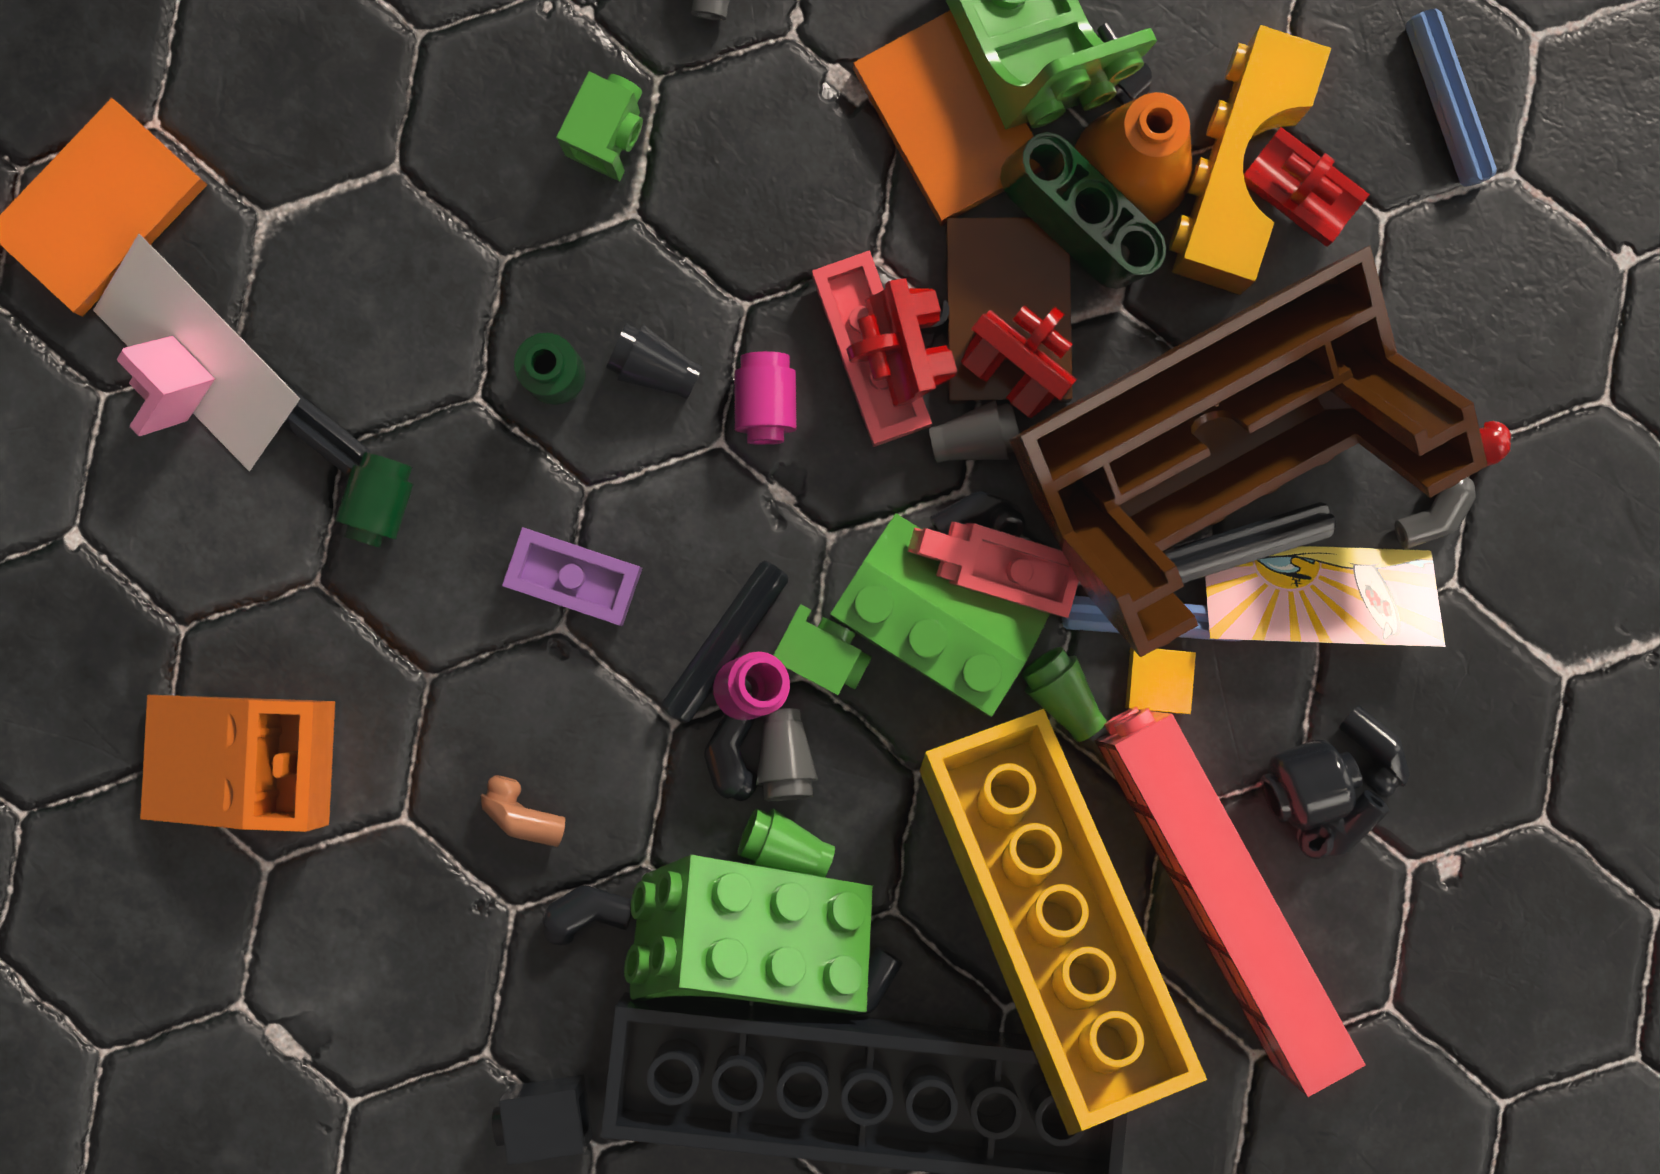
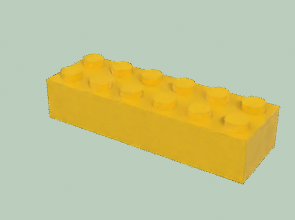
(1059, 922)

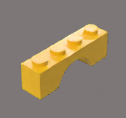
(1226, 231)

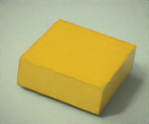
(1161, 681)

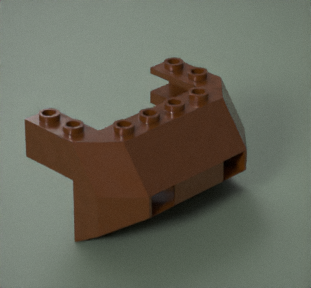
(1230, 424)

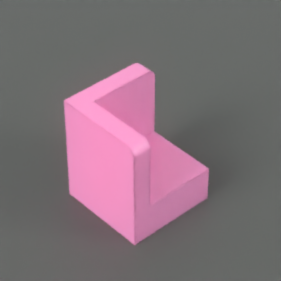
(168, 382)

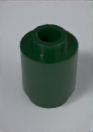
(563, 381)
(375, 499)

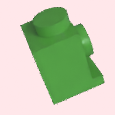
(602, 123)
(822, 652)

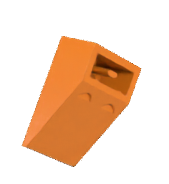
(238, 762)

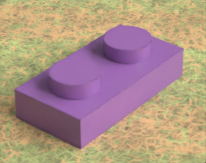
(572, 576)

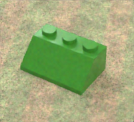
(938, 629)

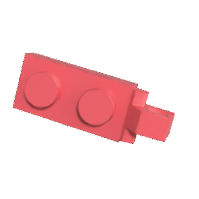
(1000, 566)

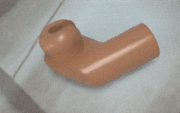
(516, 819)

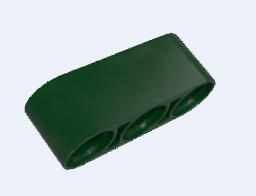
(1111, 214)

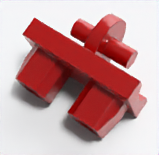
(1304, 187)
(999, 341)
(895, 342)

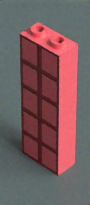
(1228, 899)

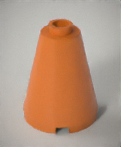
(1143, 152)

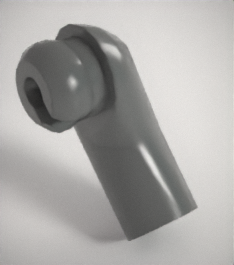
(1441, 519)

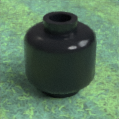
(1311, 784)

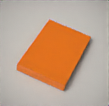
(941, 116)
(92, 205)

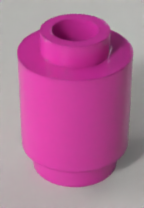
(765, 397)
(768, 682)

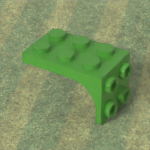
(1044, 57)
(750, 936)

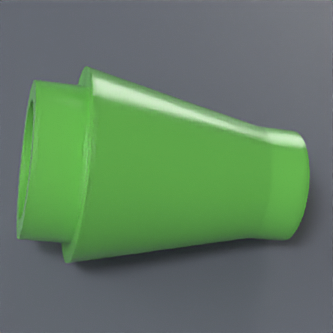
(1063, 691)
(781, 844)

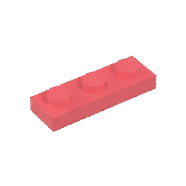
(843, 294)

